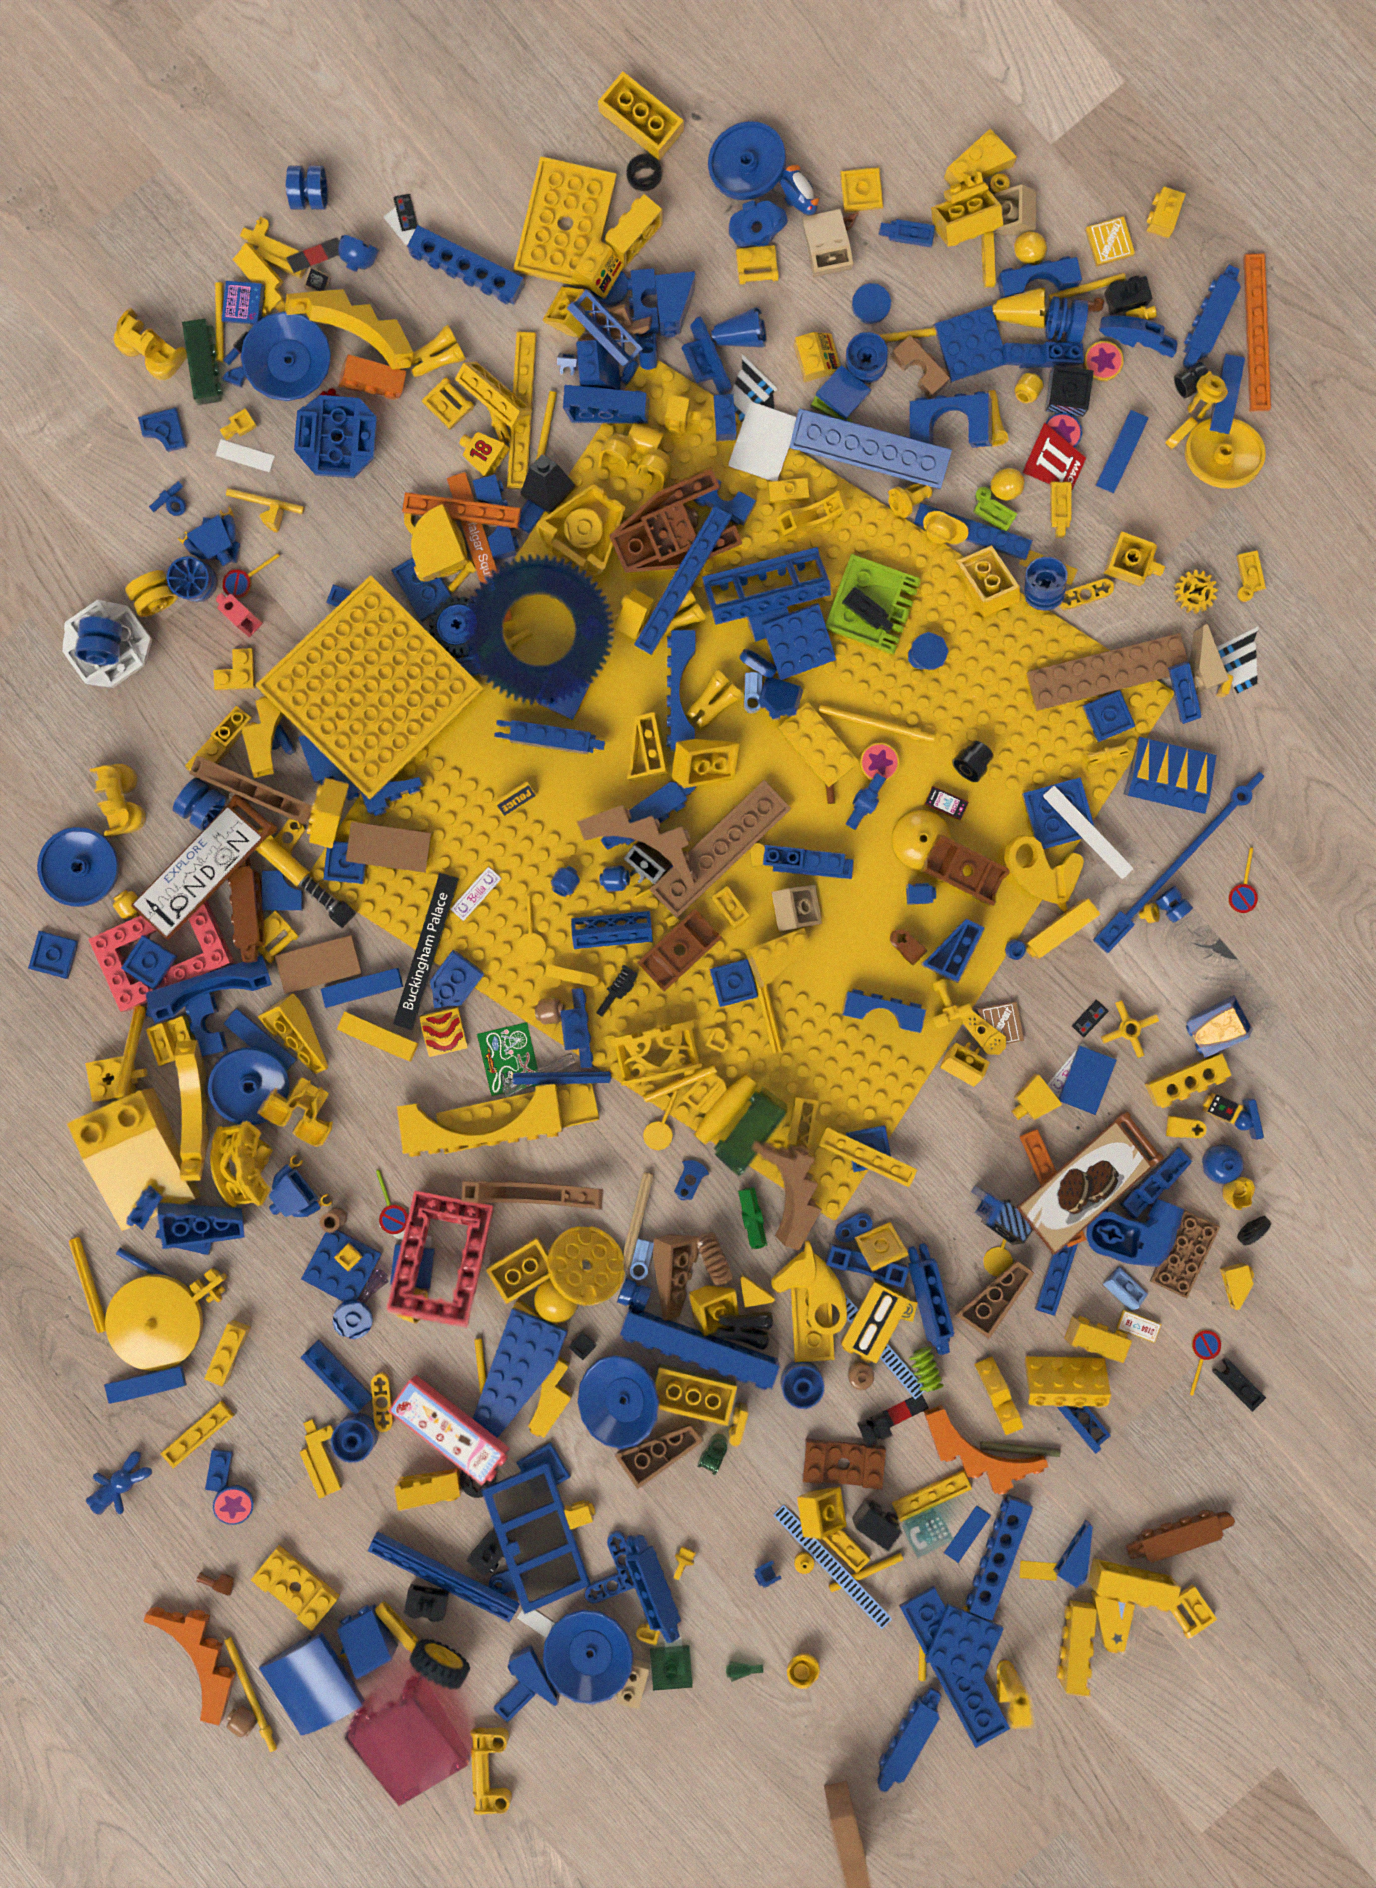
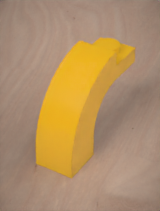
(813, 516)

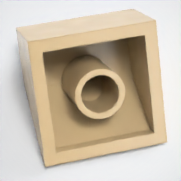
(1018, 210)
(796, 907)

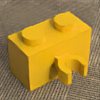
(1165, 212)
(679, 413)
(633, 613)
(965, 1064)

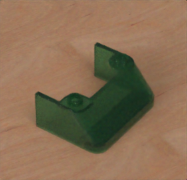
(755, 1125)

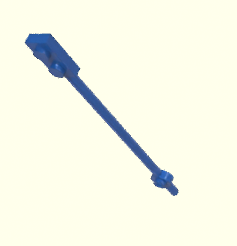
(1121, 922)

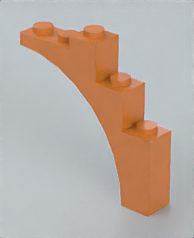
(975, 1461)
(205, 1654)

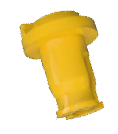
(1211, 390)
(903, 500)

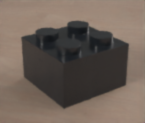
(877, 1524)

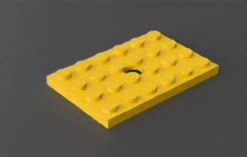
(561, 192)

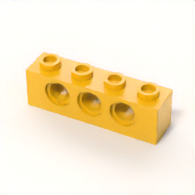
(1158, 1088)

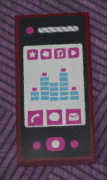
(946, 803)

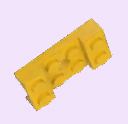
(310, 1602)

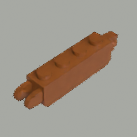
(247, 911)
(1180, 1536)

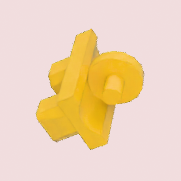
(199, 1289)

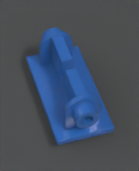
(144, 1208)

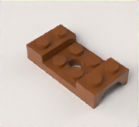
(947, 864)
(664, 964)
(864, 1466)

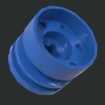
(1066, 319)
(868, 347)
(1045, 583)

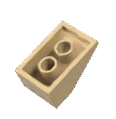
(1206, 662)

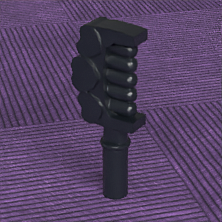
(623, 984)

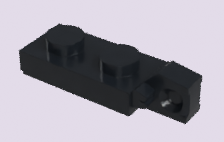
(867, 610)

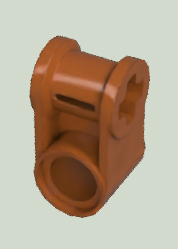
(910, 948)

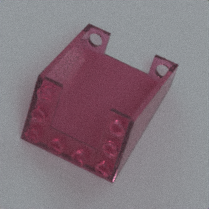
(407, 1742)

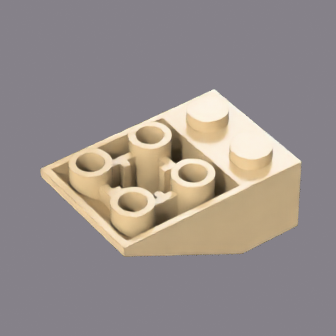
(827, 243)

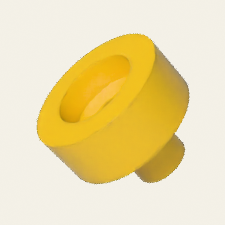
(1150, 913)
(801, 1559)

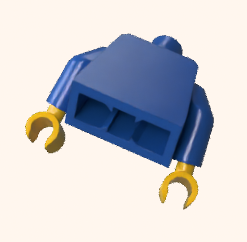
(213, 538)
(292, 1194)

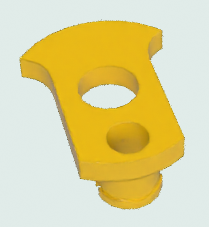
(297, 833)

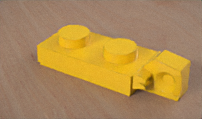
(1060, 507)

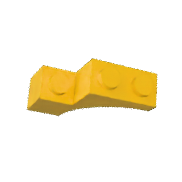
(999, 1396)

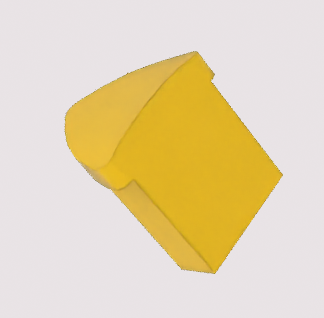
(273, 517)

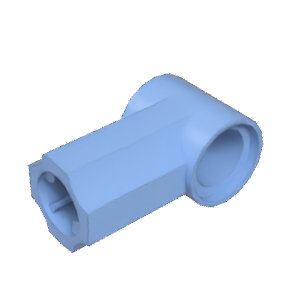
(752, 690)
(642, 1257)

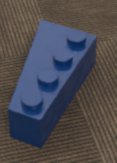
(605, 405)
(198, 1224)

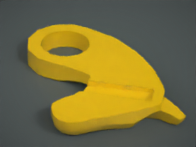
(823, 1287)

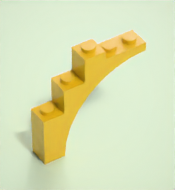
(260, 737)

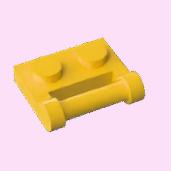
(756, 258)
(443, 408)
(273, 927)
(739, 1419)
(1196, 1608)

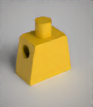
(1035, 1099)

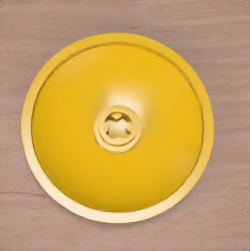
(1225, 458)

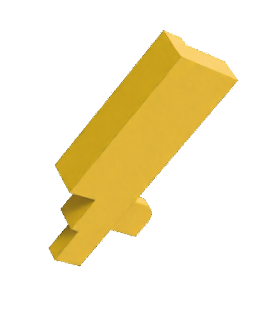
(270, 250)
(260, 272)
(318, 1461)

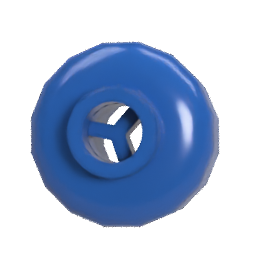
(615, 878)
(565, 881)

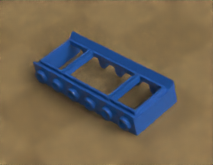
(770, 599)

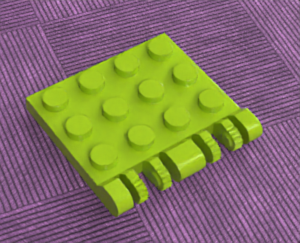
(883, 587)

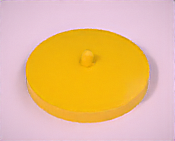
(153, 1322)

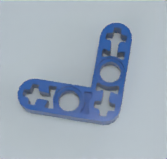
(619, 1577)

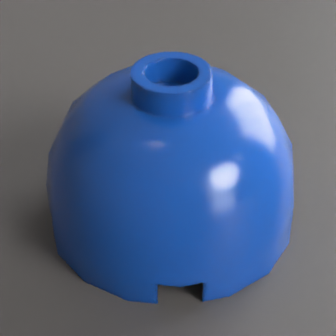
(356, 253)
(1222, 1164)

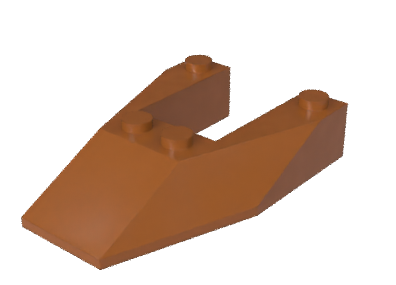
(661, 531)

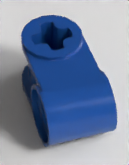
(648, 355)

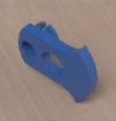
(690, 1168)

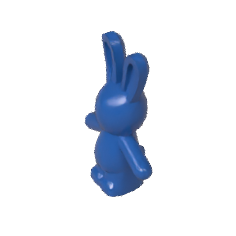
(120, 1482)

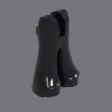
(754, 1337)

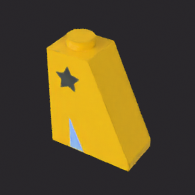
(1113, 1622)

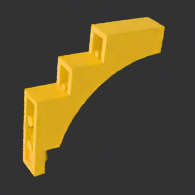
(335, 309)
(194, 1109)
(553, 1396)

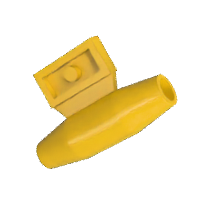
(718, 1102)

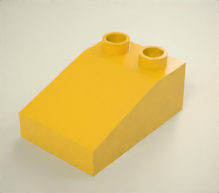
(128, 1150)

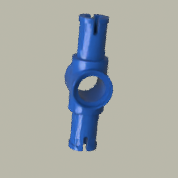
(865, 801)

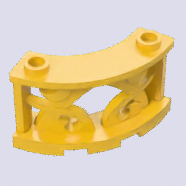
(675, 1033)
(242, 1144)

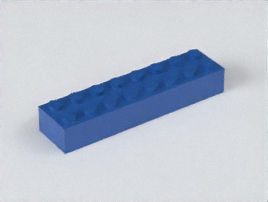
(705, 1350)

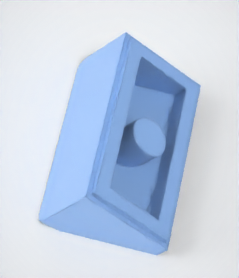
(1125, 1289)

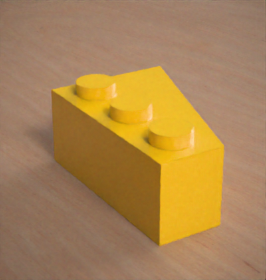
(986, 155)
(427, 1488)

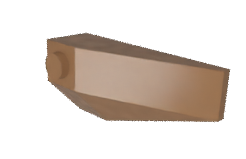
(673, 1262)

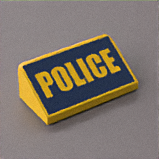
(515, 798)

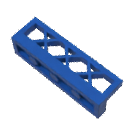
(599, 333)
(611, 933)
(989, 1206)
(336, 1377)
(1079, 1427)

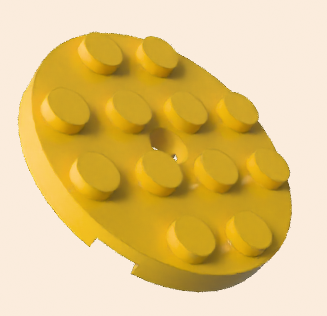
(566, 1267)

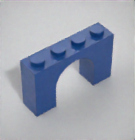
(977, 407)

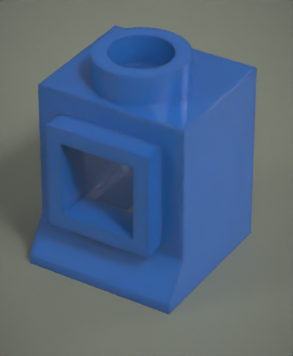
(920, 893)
(765, 1575)

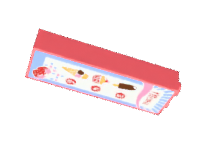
(449, 1430)

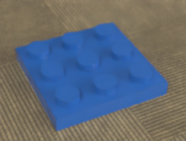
(970, 343)
(798, 641)
(1046, 822)
(331, 1277)
(964, 1643)

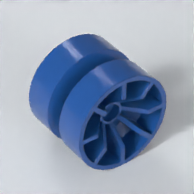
(304, 189)
(191, 579)
(98, 640)
(199, 803)
(802, 1384)
(354, 1438)

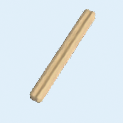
(637, 1219)

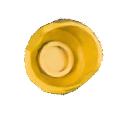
(1030, 248)
(1007, 484)
(1238, 1193)
(803, 1670)

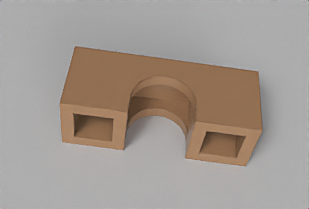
(911, 353)

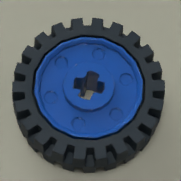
(445, 625)

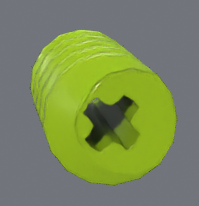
(926, 1369)

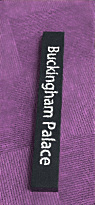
(426, 951)

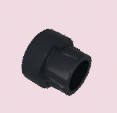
(973, 761)

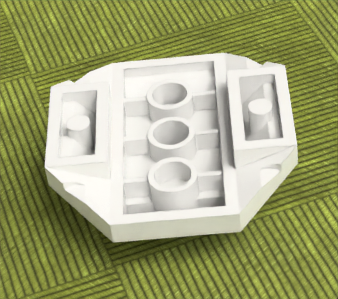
(133, 645)

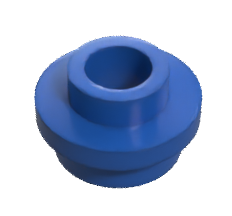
(171, 500)

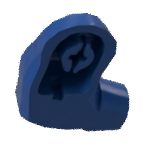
(1136, 1241)

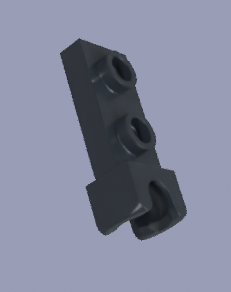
(1240, 1385)

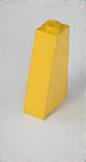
(1061, 928)

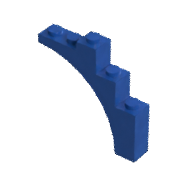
(323, 768)

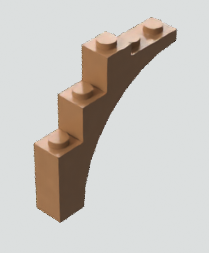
(251, 790)
(669, 844)
(799, 1186)

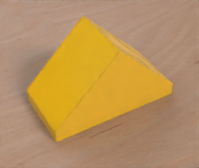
(753, 1293)

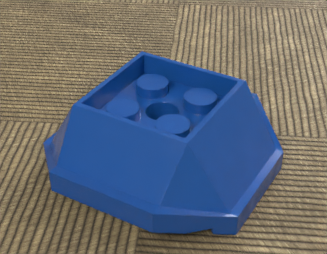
(325, 419)

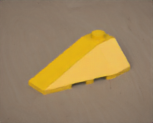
(293, 1026)

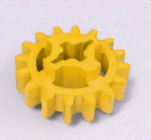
(1198, 598)

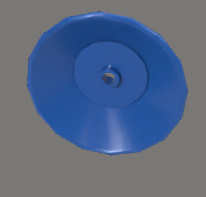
(275, 341)
(603, 1406)
(583, 1676)

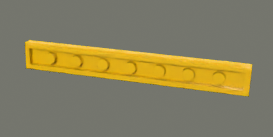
(523, 389)

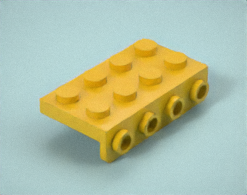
(1067, 1381)

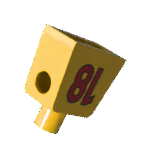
(484, 452)

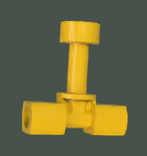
(951, 1011)

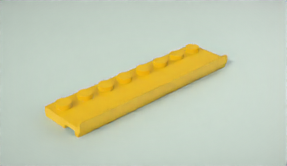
(575, 1101)

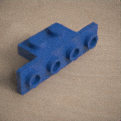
(704, 359)
(575, 1028)

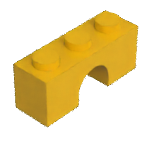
(226, 1352)

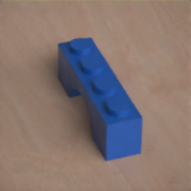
(1062, 273)
(501, 540)
(908, 1017)
(853, 1260)

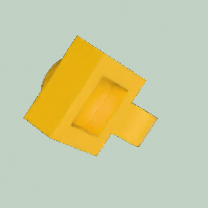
(240, 423)

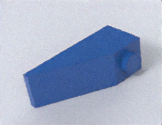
(1075, 1561)
(531, 1673)

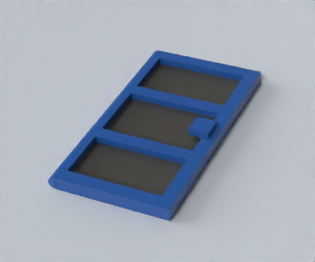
(535, 1537)

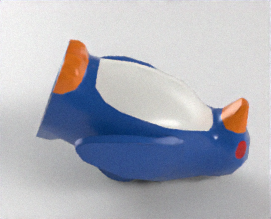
(798, 190)

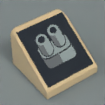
(316, 280)

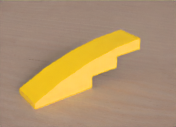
(377, 1036)

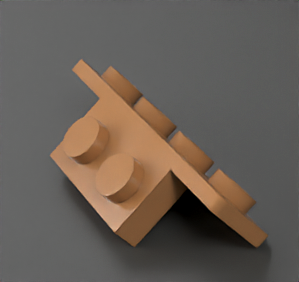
(622, 315)

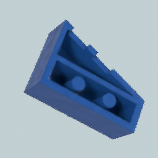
(955, 952)

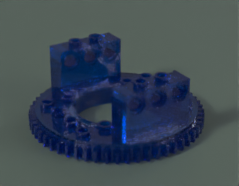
(552, 580)

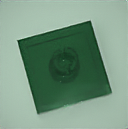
(671, 1667)

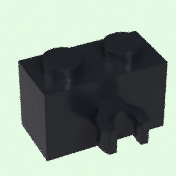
(1128, 294)
(647, 862)
(486, 1554)
(426, 1603)

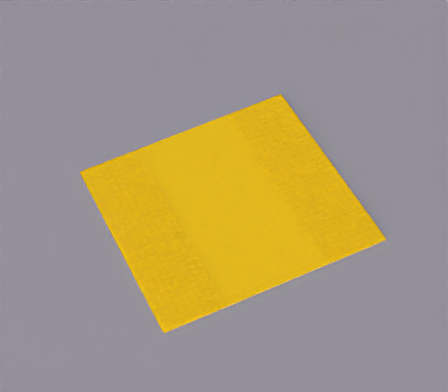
(854, 1067)

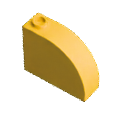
(436, 545)

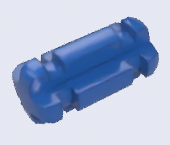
(628, 372)

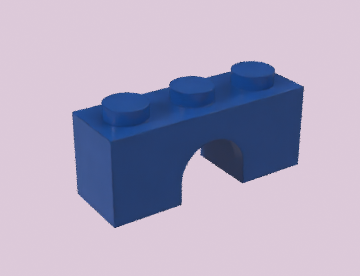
(642, 285)
(739, 507)
(199, 1010)

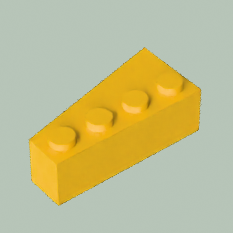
(1077, 1647)

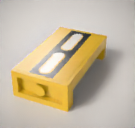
(875, 1321)

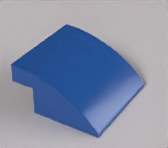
(312, 1684)

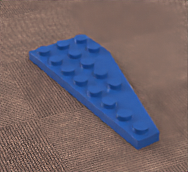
(520, 1366)

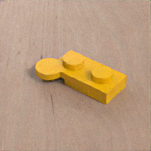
(1250, 574)

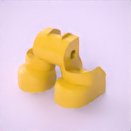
(160, 358)
(643, 441)
(121, 815)
(307, 1097)

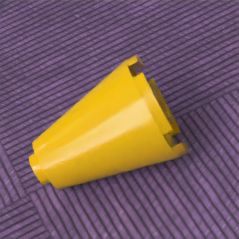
(1023, 308)

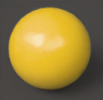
(552, 1304)

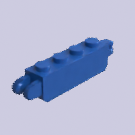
(1212, 318)
(550, 737)
(658, 805)
(931, 1298)
(652, 1588)
(909, 1740)

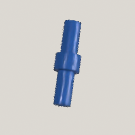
(165, 495)

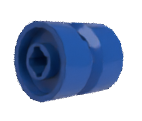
(1177, 910)
(634, 1295)

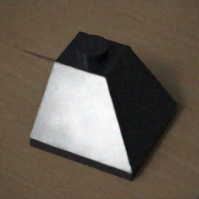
(546, 484)

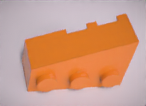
(371, 377)

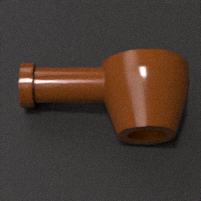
(223, 1584)

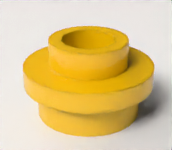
(997, 188)

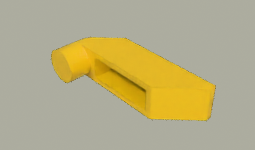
(572, 976)

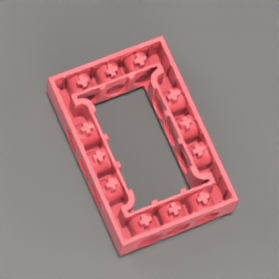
(129, 995)
(453, 1210)

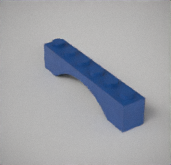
(682, 650)
(172, 998)

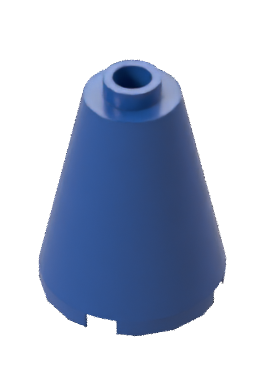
(741, 330)

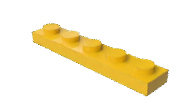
(867, 1157)

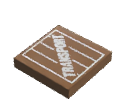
(1004, 1019)

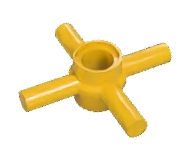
(1121, 1032)

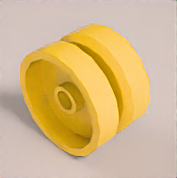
(150, 593)

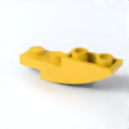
(222, 737)

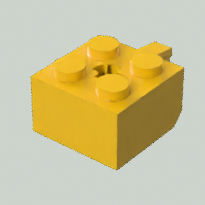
(1142, 557)
(99, 1078)

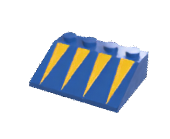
(1171, 775)

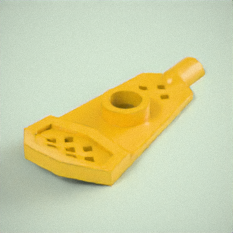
(987, 1037)

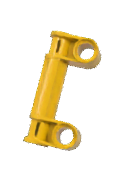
(1013, 1691)
(485, 1797)

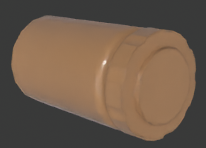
(333, 1219)

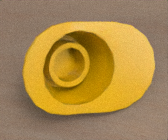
(944, 528)

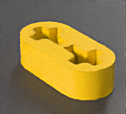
(1181, 432)

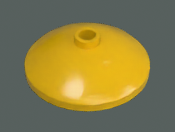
(907, 835)

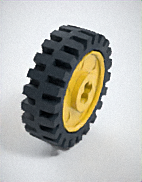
(439, 1663)

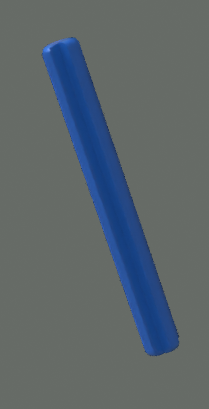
(561, 1077)

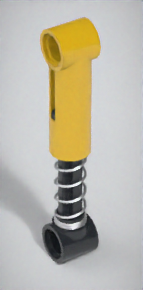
(299, 876)

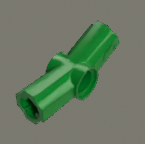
(752, 1218)

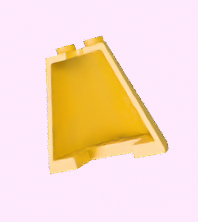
(588, 559)

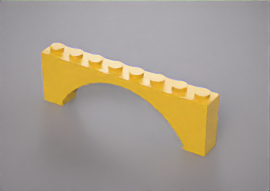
(423, 1134)

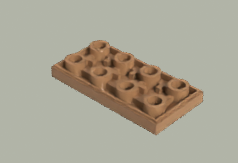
(388, 847)
(318, 964)
(1187, 1255)

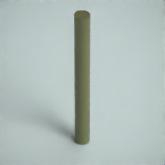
(1020, 1449)

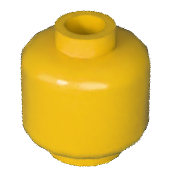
(1028, 387)
(123, 902)

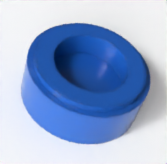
(1015, 949)

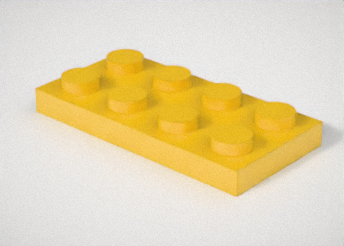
(818, 744)
(807, 1342)

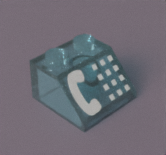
(927, 1532)

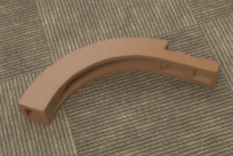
(531, 1193)

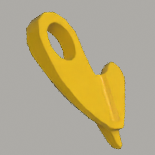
(1038, 878)

